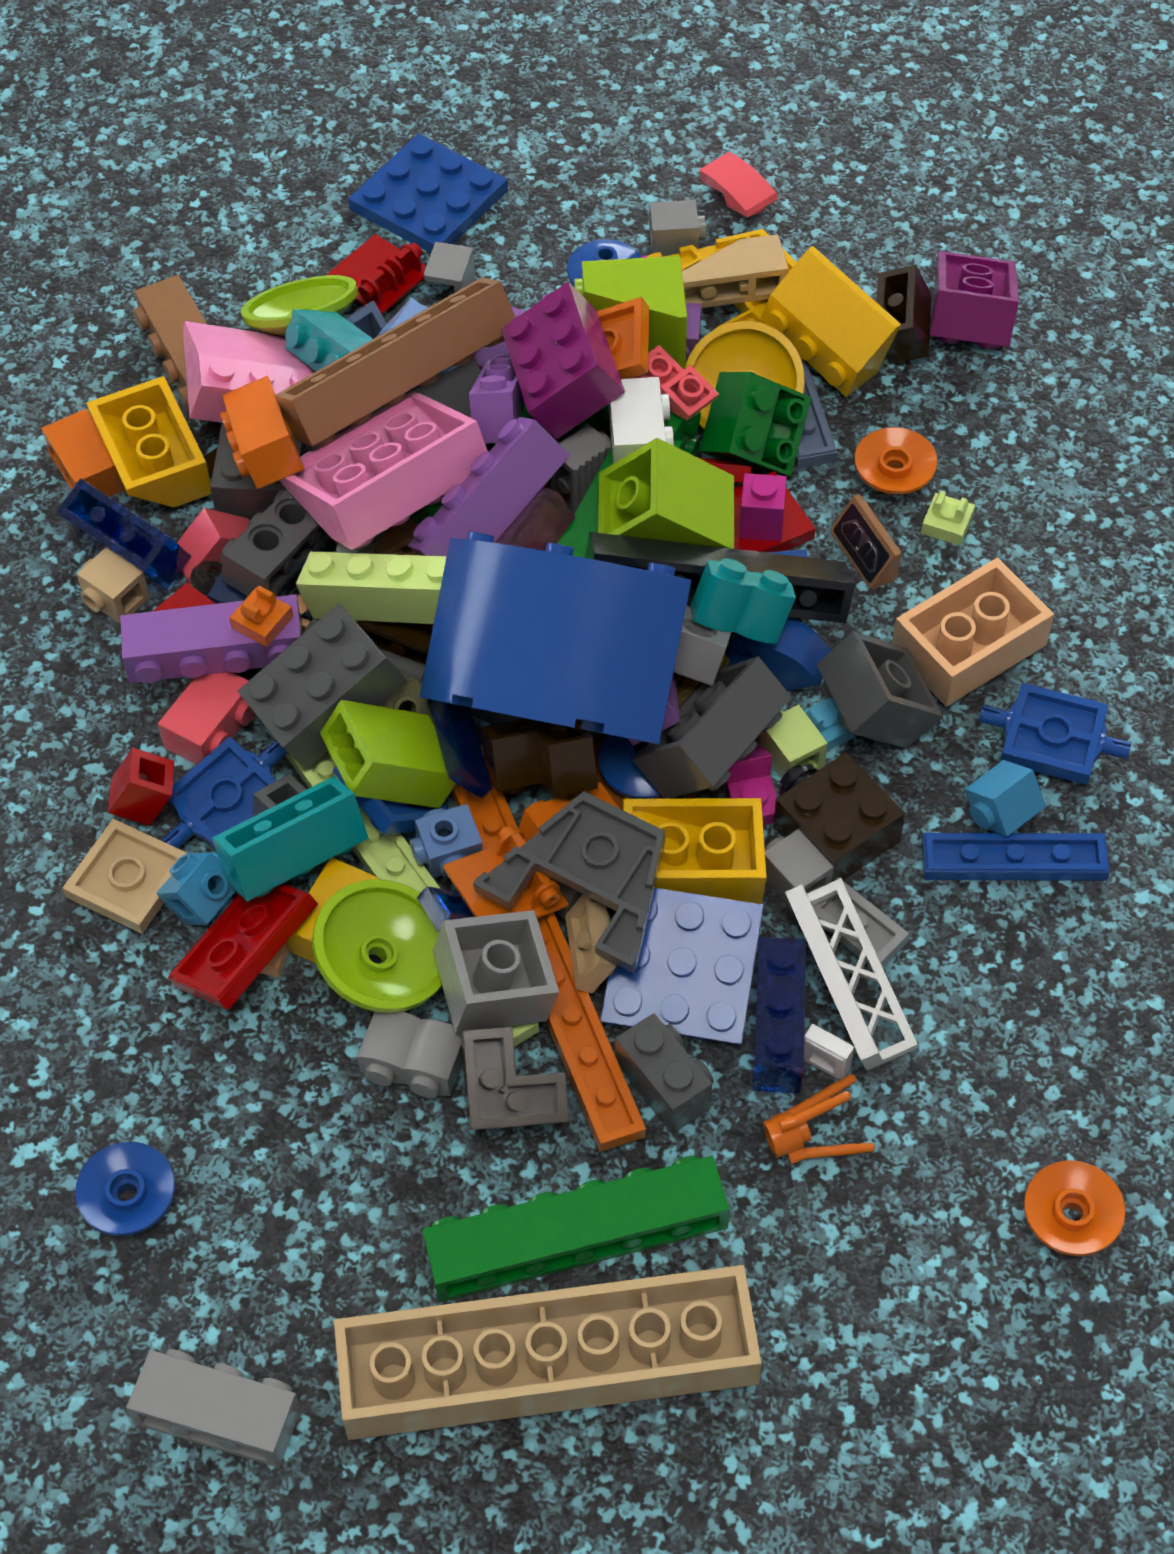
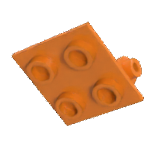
(539, 895)

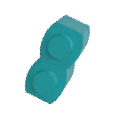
(743, 600)

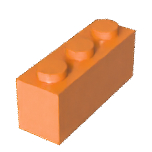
(260, 433)

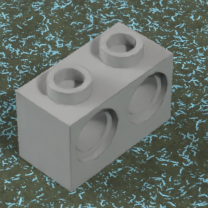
(700, 650)

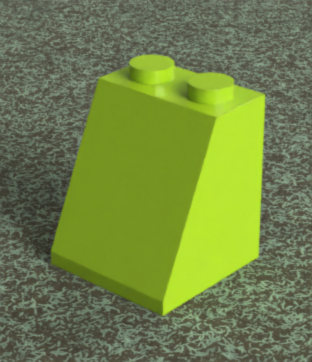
(656, 281)
(667, 497)

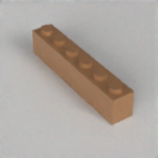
(396, 362)

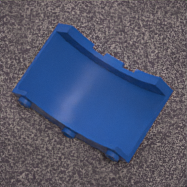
(556, 637)

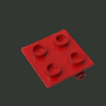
(382, 271)

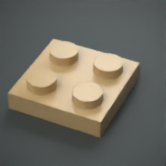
(123, 875)

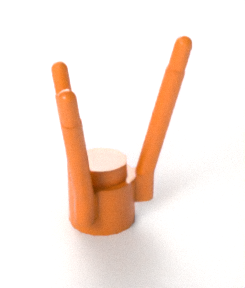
(789, 1129)

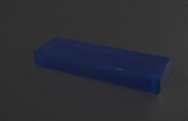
(460, 747)

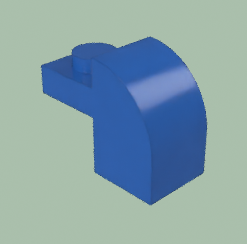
(791, 659)

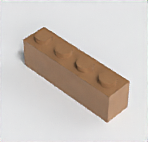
(162, 312)

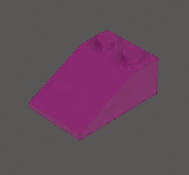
(974, 300)

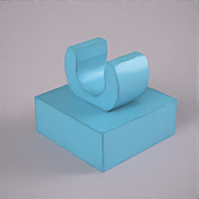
(828, 722)

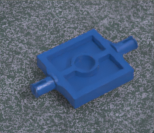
(1055, 733)
(220, 791)

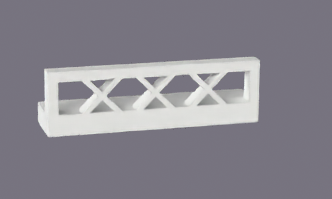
(832, 972)

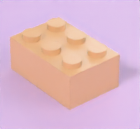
(973, 630)

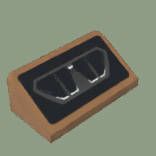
(867, 543)

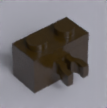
(907, 300)

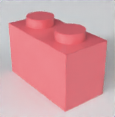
(205, 716)

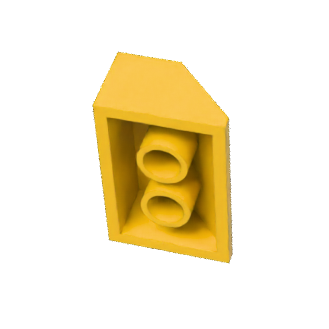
(831, 322)
(151, 444)

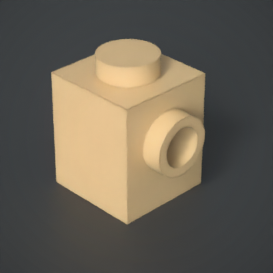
(112, 585)

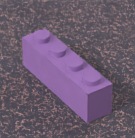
(496, 488)
(196, 642)

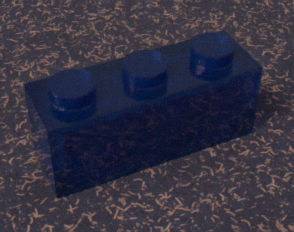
(123, 533)
(779, 1015)

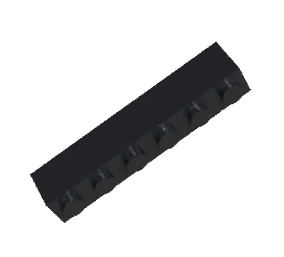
(820, 585)

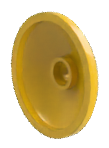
(747, 348)

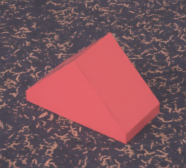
(208, 536)

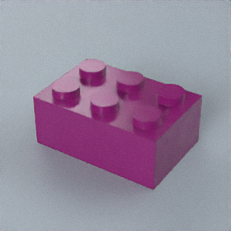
(562, 360)

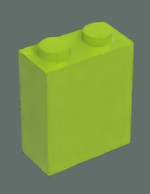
(387, 754)

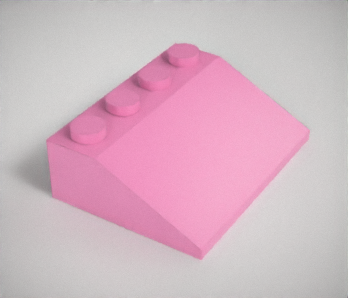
(229, 358)
(386, 468)

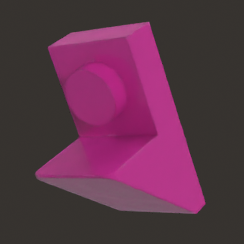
(753, 779)

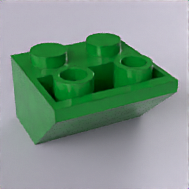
(755, 422)

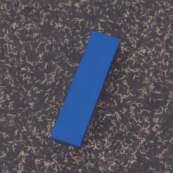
(1015, 856)

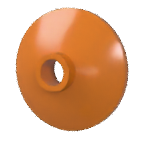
(895, 460)
(1079, 1188)

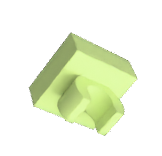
(948, 518)

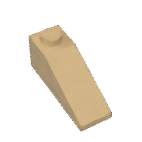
(737, 273)

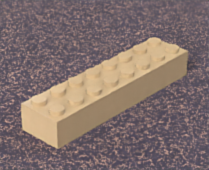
(546, 1352)

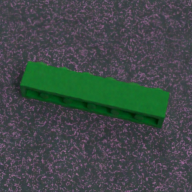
(575, 1227)

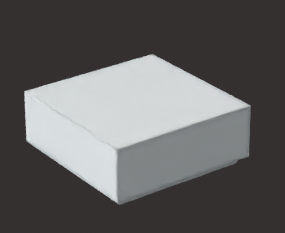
(827, 1052)

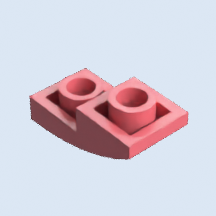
(740, 184)
(686, 387)

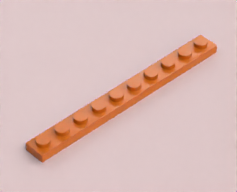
(573, 1019)

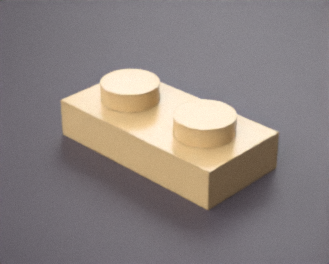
(585, 926)

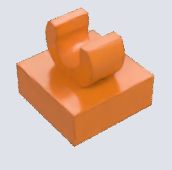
(261, 616)

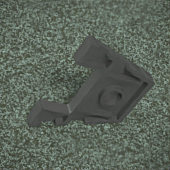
(597, 854)

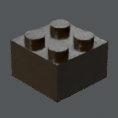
(841, 815)

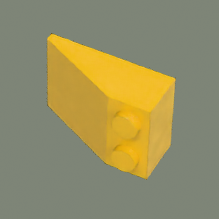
(709, 845)

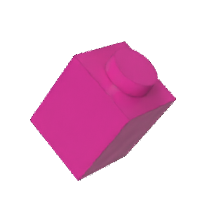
(762, 507)

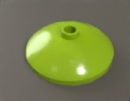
(273, 308)
(381, 921)

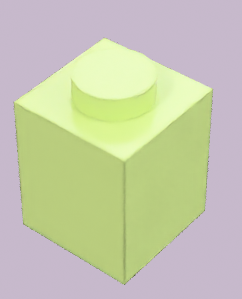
(794, 742)

